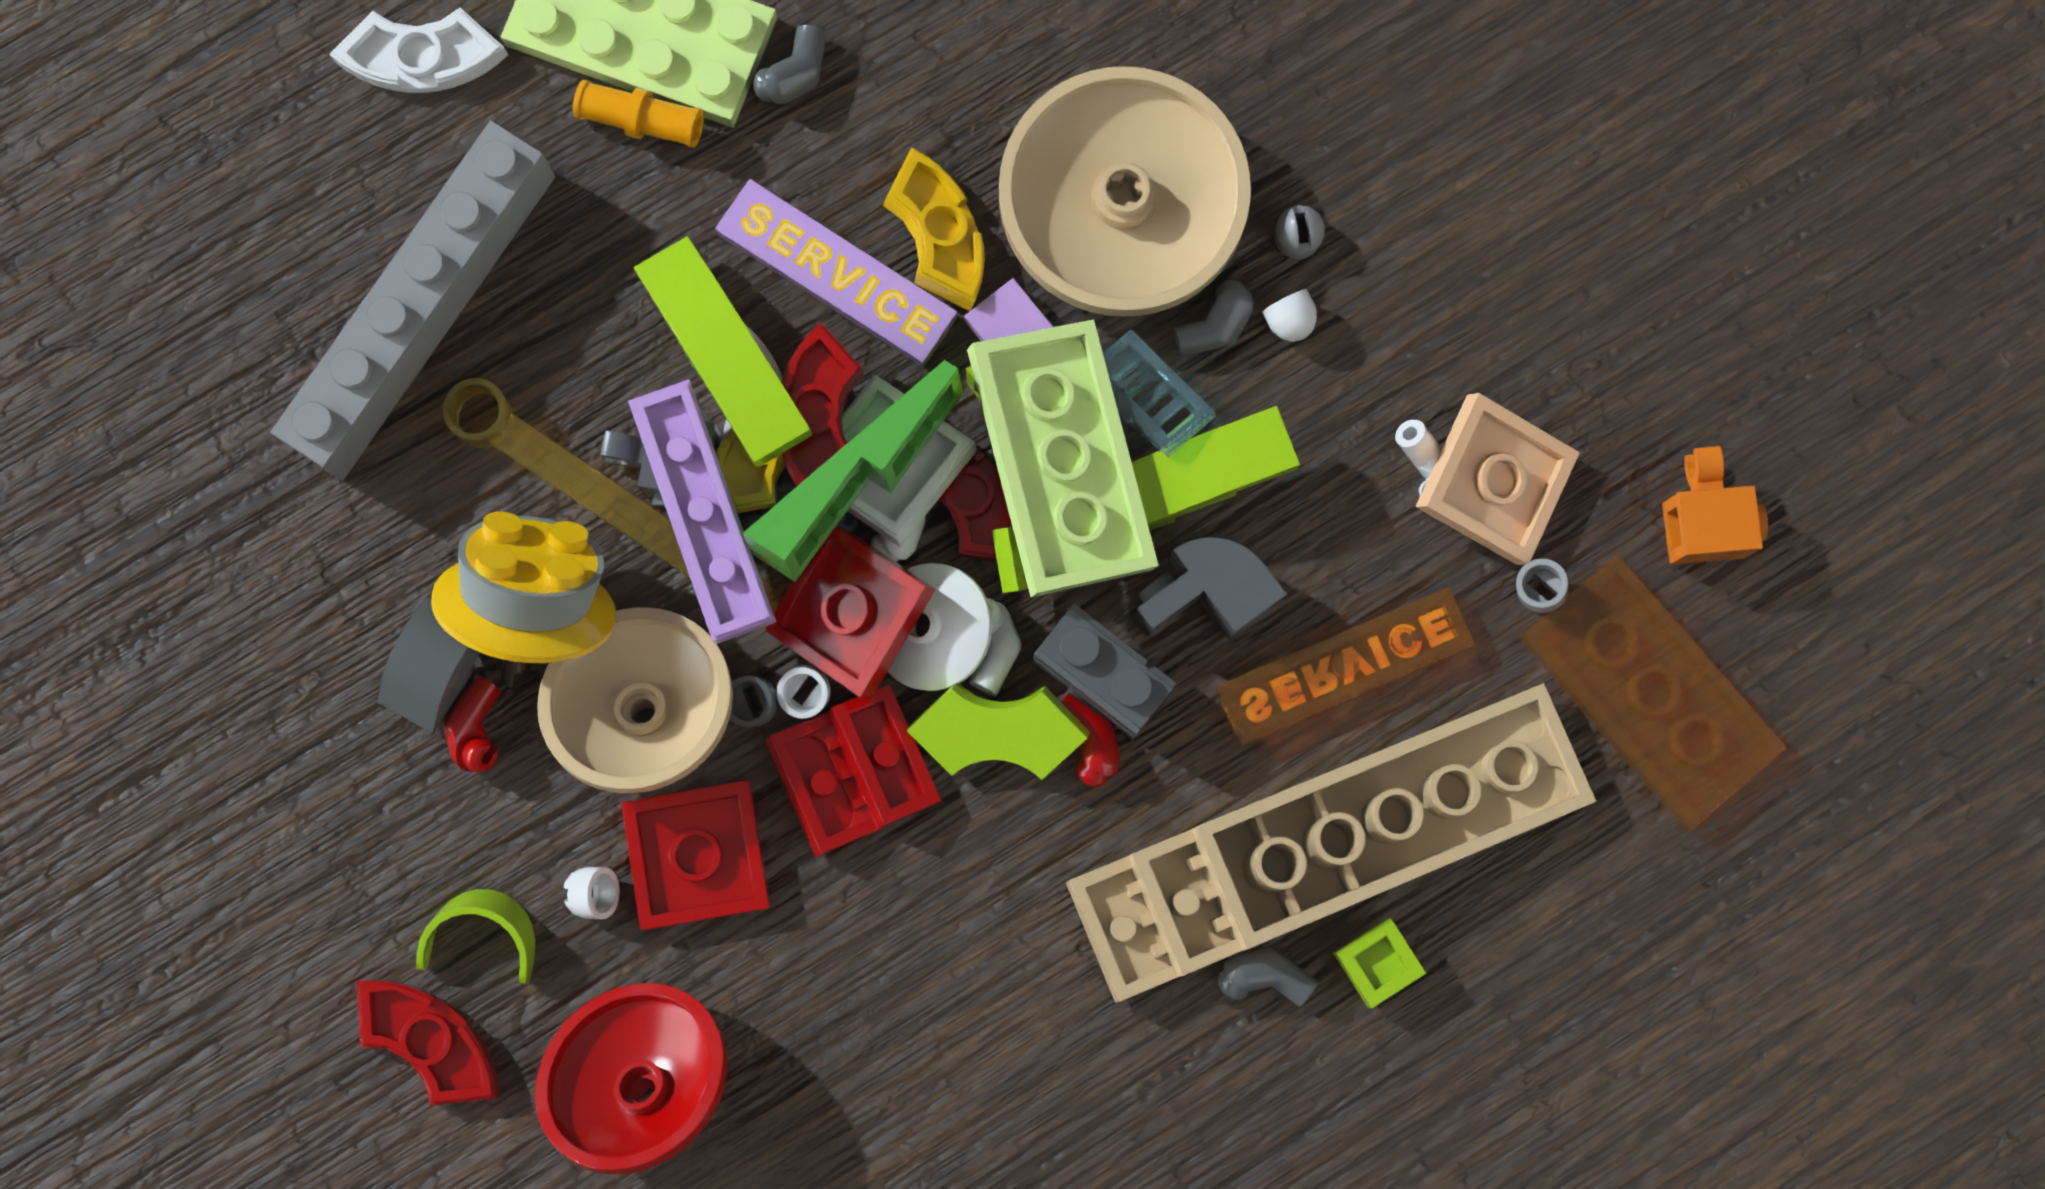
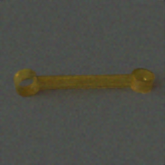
(567, 473)

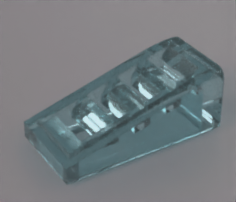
(1133, 352)

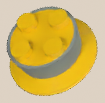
(525, 592)

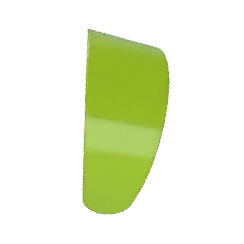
(492, 905)

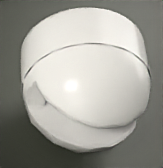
(1292, 316)
(793, 681)
(605, 892)

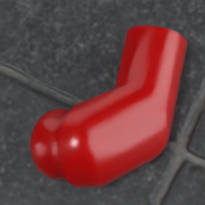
(465, 727)
(1100, 749)

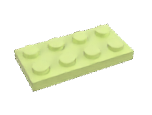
(676, 49)
(1062, 457)

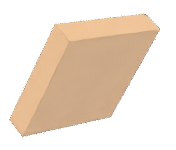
(1497, 479)

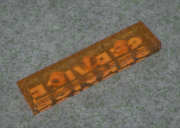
(1344, 666)

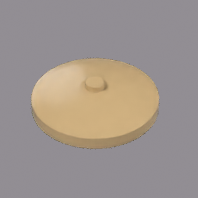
(1124, 191)

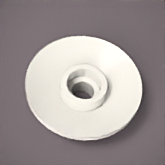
(956, 636)

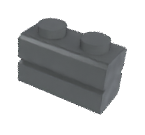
(1103, 671)

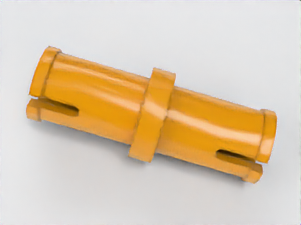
(638, 113)

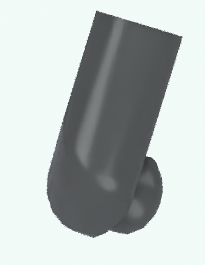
(796, 74)

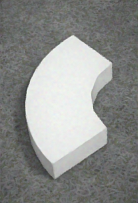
(420, 56)

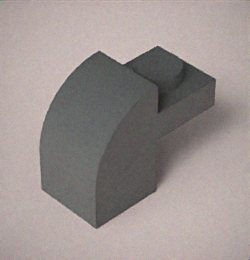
(1221, 575)
(425, 671)

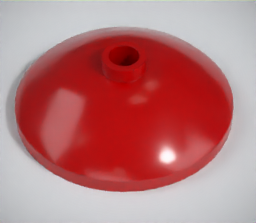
(614, 1054)

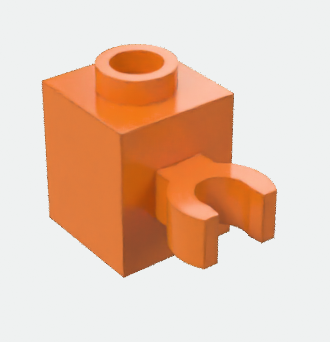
(1712, 519)

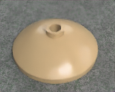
(646, 663)

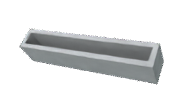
(415, 301)

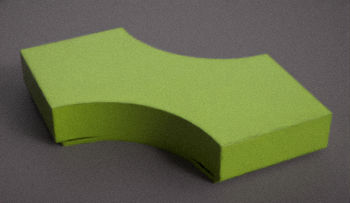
(970, 729)

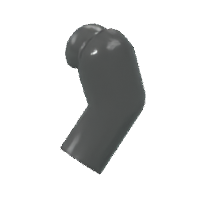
(1223, 324)
(1264, 969)

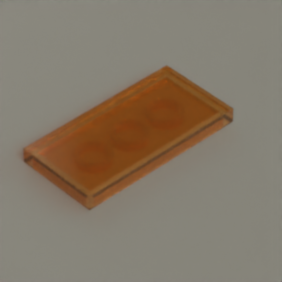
(1652, 693)

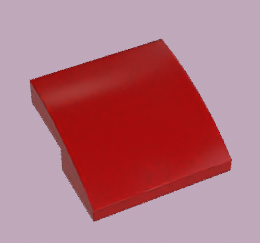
(852, 771)

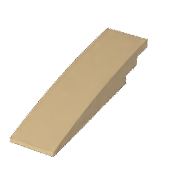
(1329, 842)

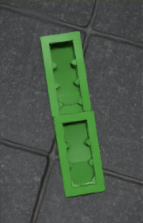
(880, 453)

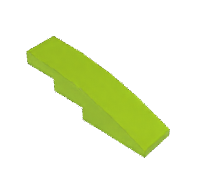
(723, 352)
(1214, 466)

